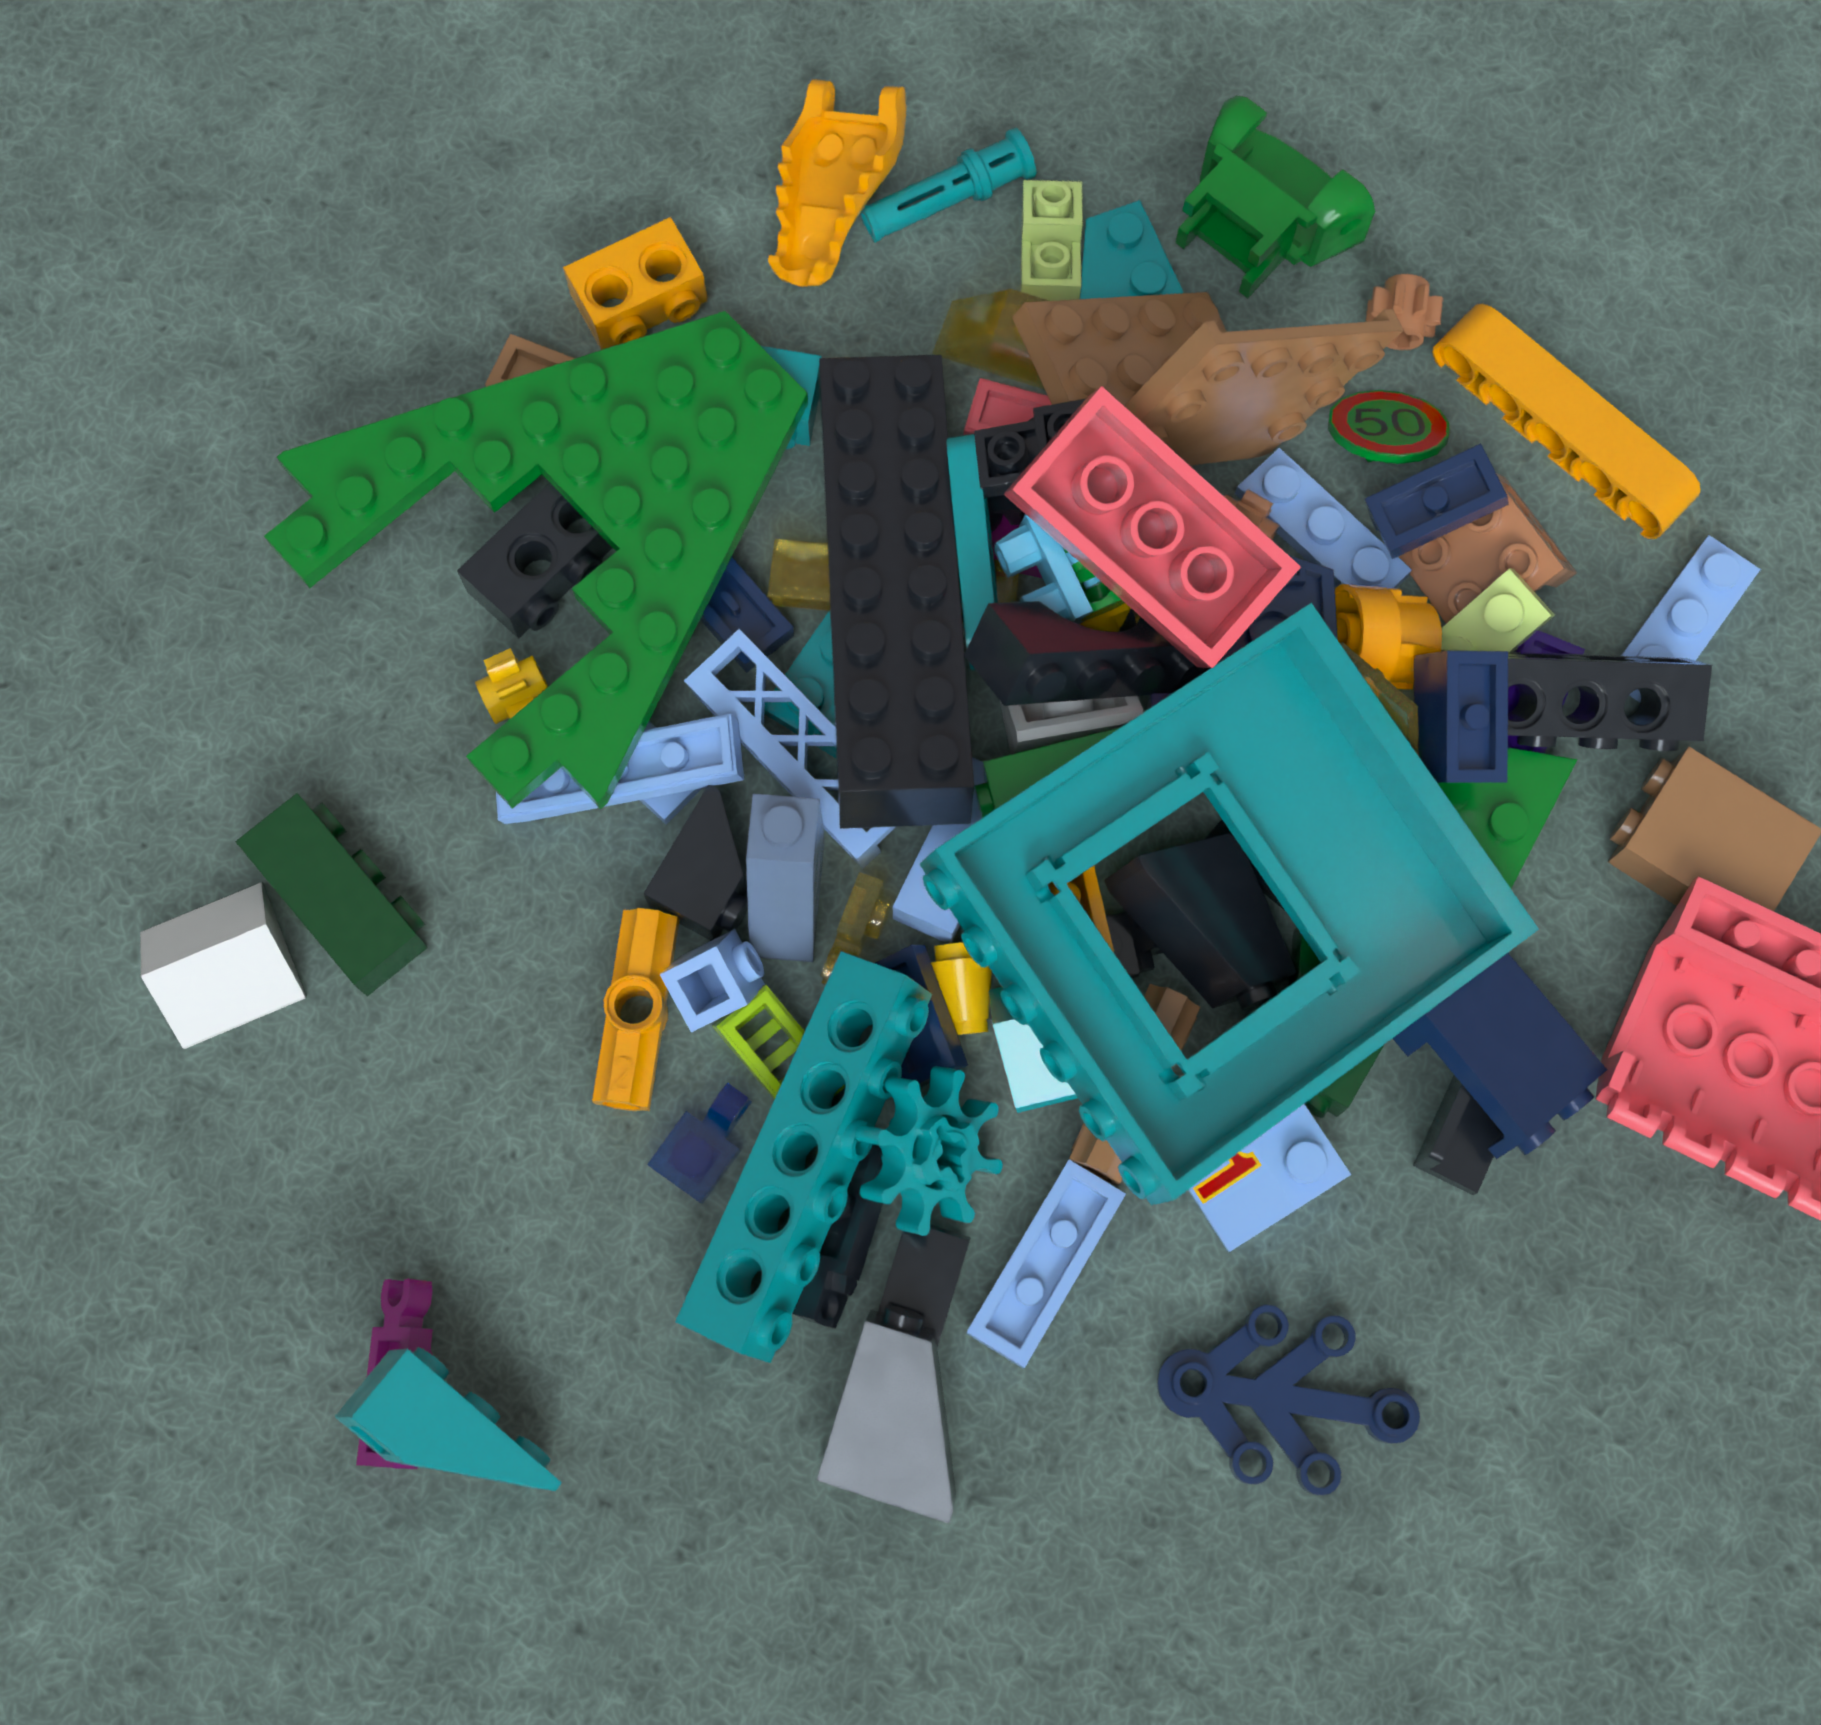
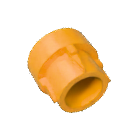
(1387, 629)

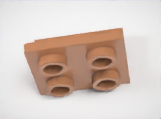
(1475, 555)

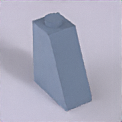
(784, 876)

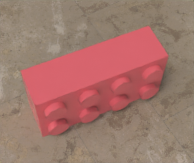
(1152, 529)

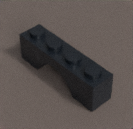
(1041, 657)

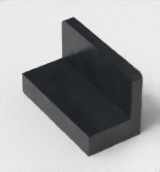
(1459, 1141)

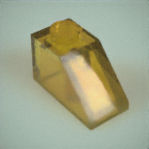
(984, 336)

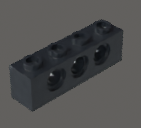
(534, 534)
(1670, 708)

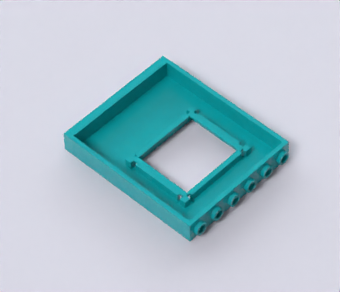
(1335, 826)

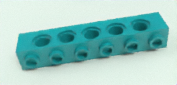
(775, 1172)

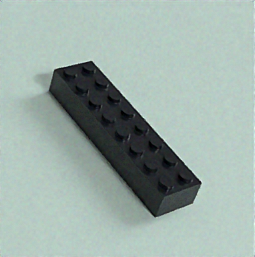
(894, 595)

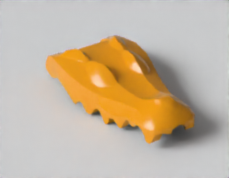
(828, 176)

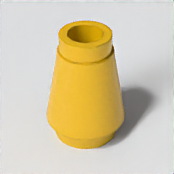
(963, 987)

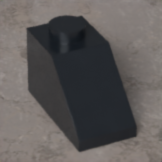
(702, 873)

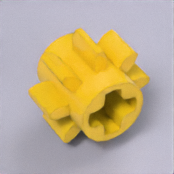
(509, 684)

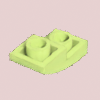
(1051, 239)

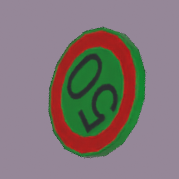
(1388, 426)

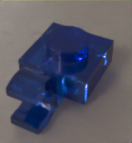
(697, 1151)

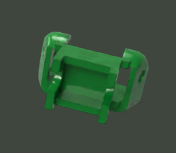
(1269, 201)

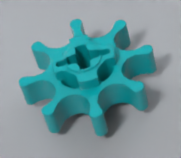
(929, 1150)

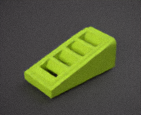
(728, 1027)

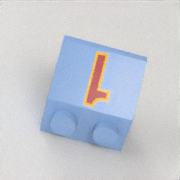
(1269, 1179)

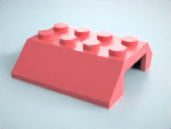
(1726, 1044)

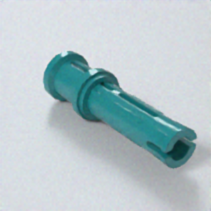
(978, 182)

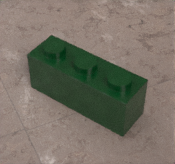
(334, 892)

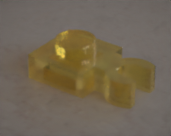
(862, 918)

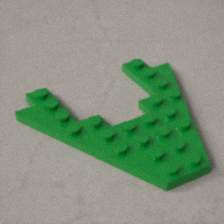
(651, 446)

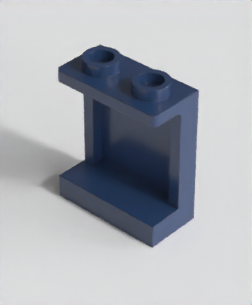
(1509, 1054)

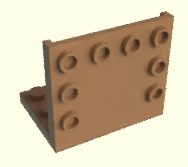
(1189, 378)

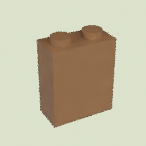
(1711, 828)

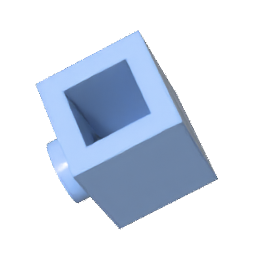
(714, 979)

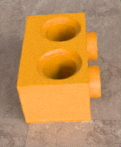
(629, 273)

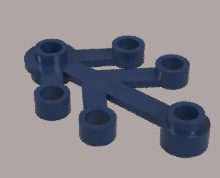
(1275, 1398)

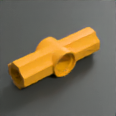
(632, 1050)

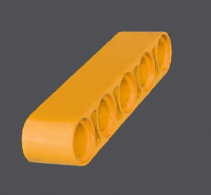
(1569, 419)

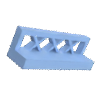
(769, 748)

